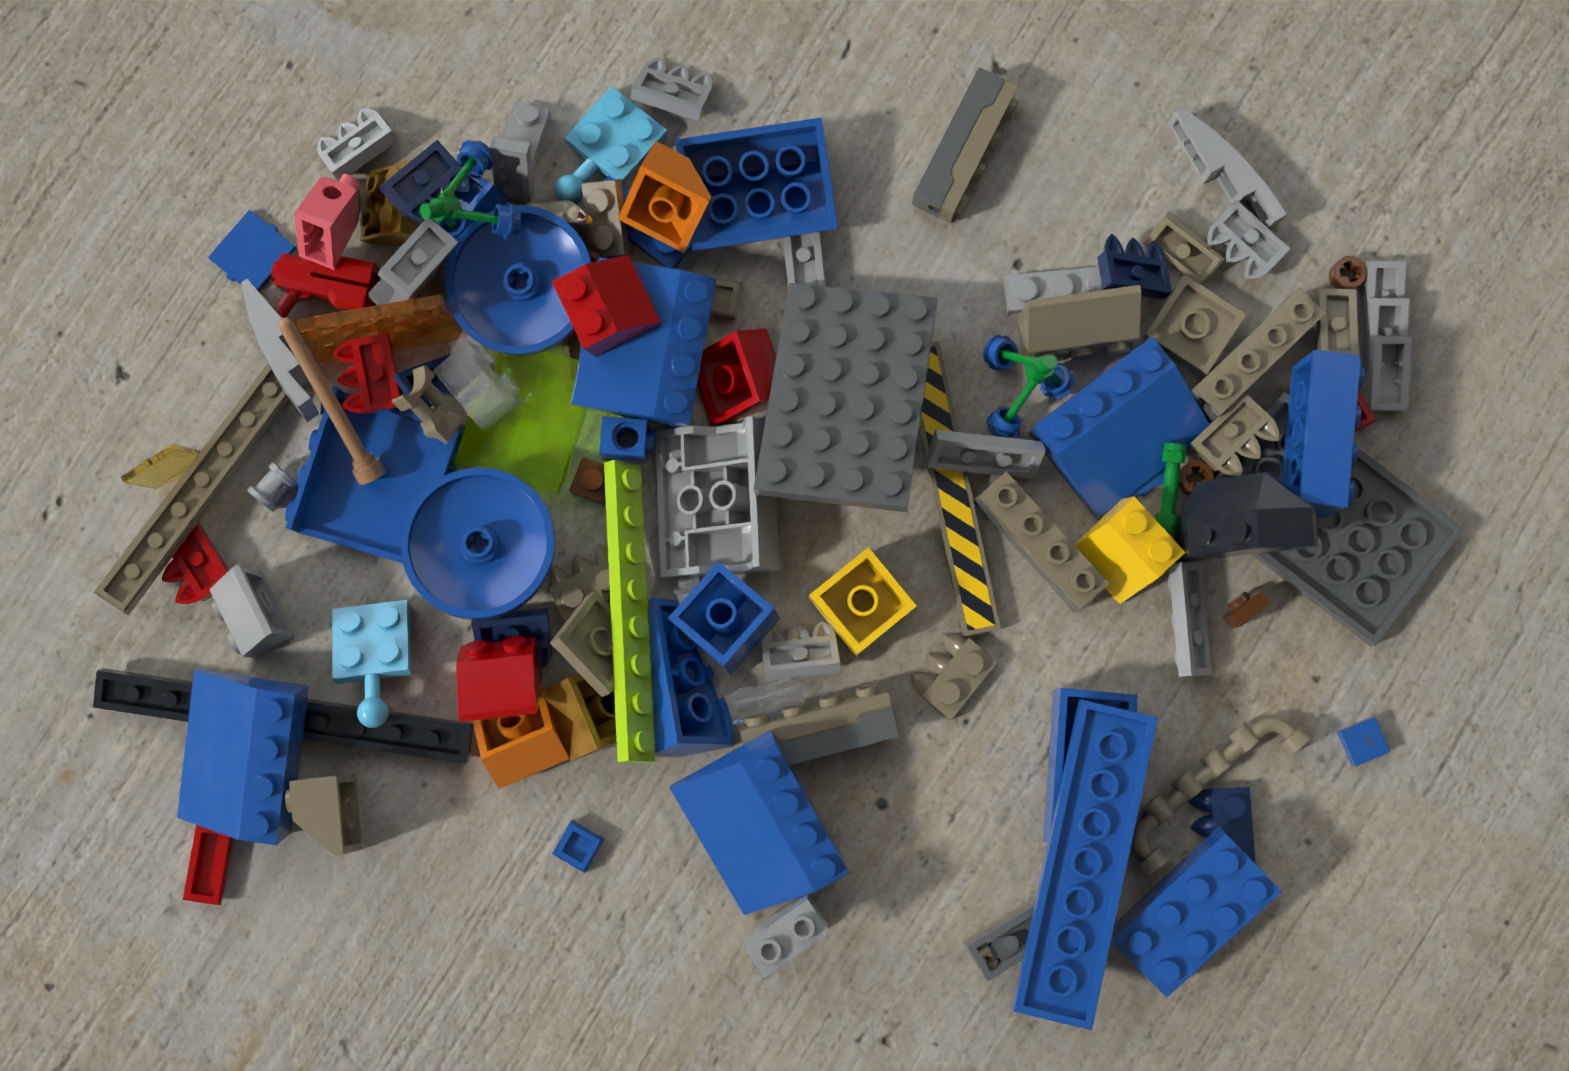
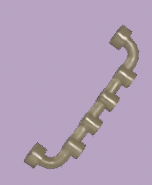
(1214, 763)

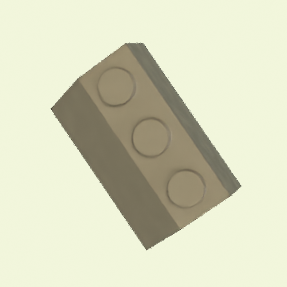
(1081, 323)

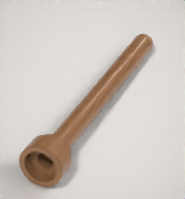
(366, 466)

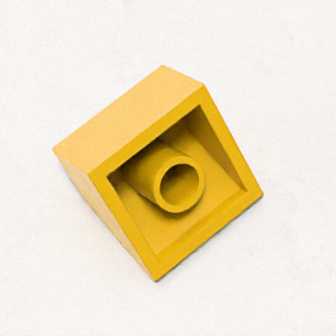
(1129, 548)

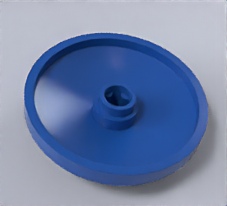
(505, 287)
(478, 543)

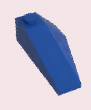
(685, 704)

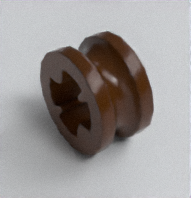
(1352, 264)
(1186, 470)

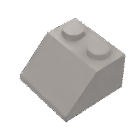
(250, 612)

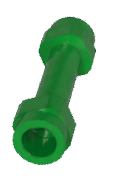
(1173, 455)

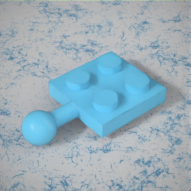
(612, 139)
(369, 646)

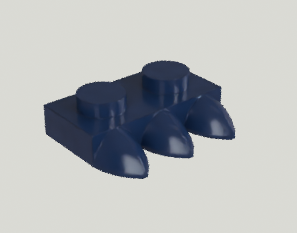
(422, 180)
(1134, 267)
(518, 623)
(1228, 809)

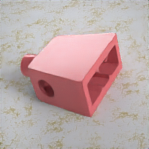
(327, 219)

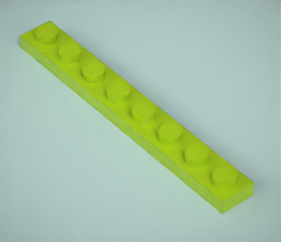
(629, 613)

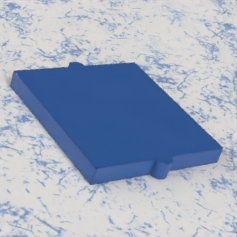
(250, 251)

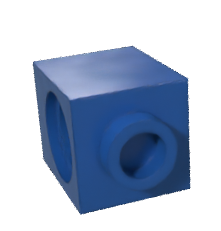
(481, 196)
(611, 431)

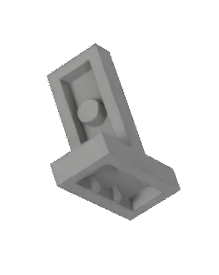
(518, 151)

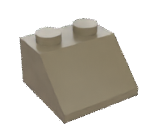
(327, 811)

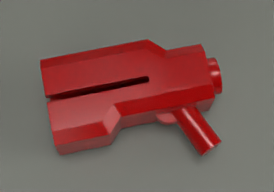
(343, 287)

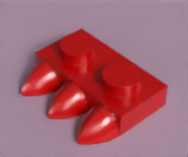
(371, 373)
(198, 564)

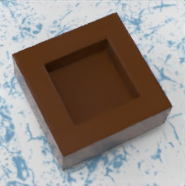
(589, 481)
(1244, 608)

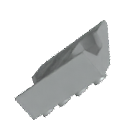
(711, 503)

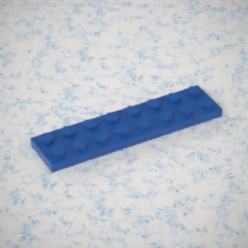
(1085, 865)

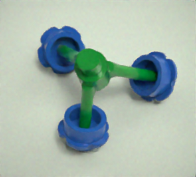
(447, 209)
(1043, 370)

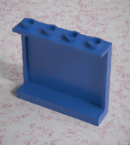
(369, 515)

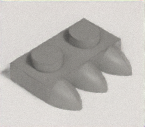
(672, 89)
(356, 144)
(1247, 240)
(800, 653)

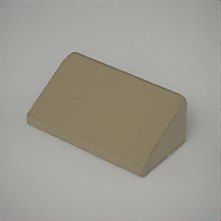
(1185, 248)

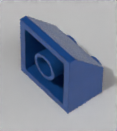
(724, 617)

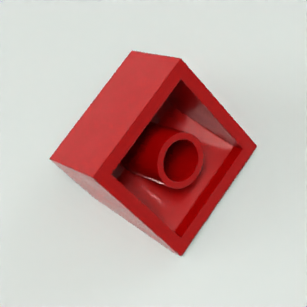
(606, 303)
(736, 376)
(498, 679)

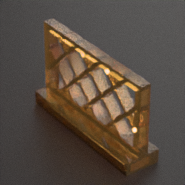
(408, 322)

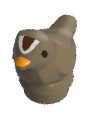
(567, 210)

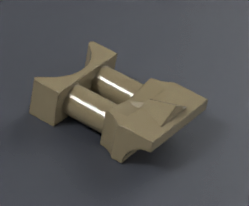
(443, 417)

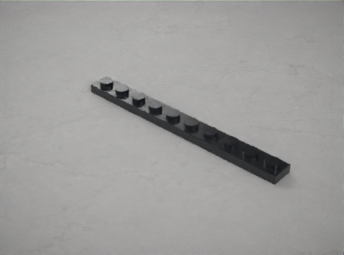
(323, 720)

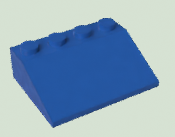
(762, 183)
(658, 369)
(1116, 427)
(242, 755)
(760, 826)

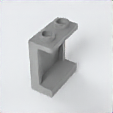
(413, 264)
(785, 935)

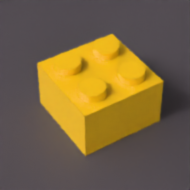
(862, 601)

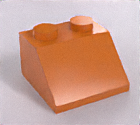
(666, 198)
(520, 744)

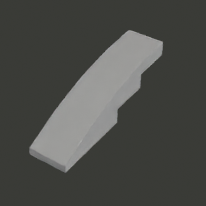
(1217, 158)
(1385, 336)
(277, 351)

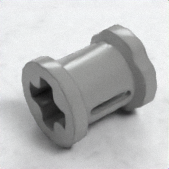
(272, 487)

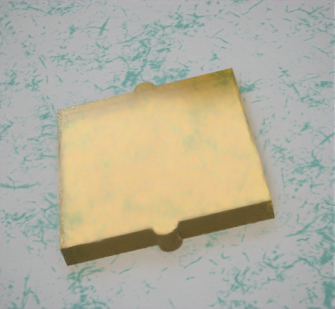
(161, 467)

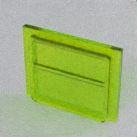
(540, 433)

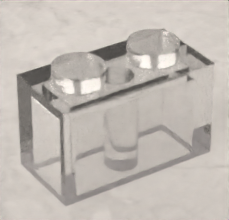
(479, 385)

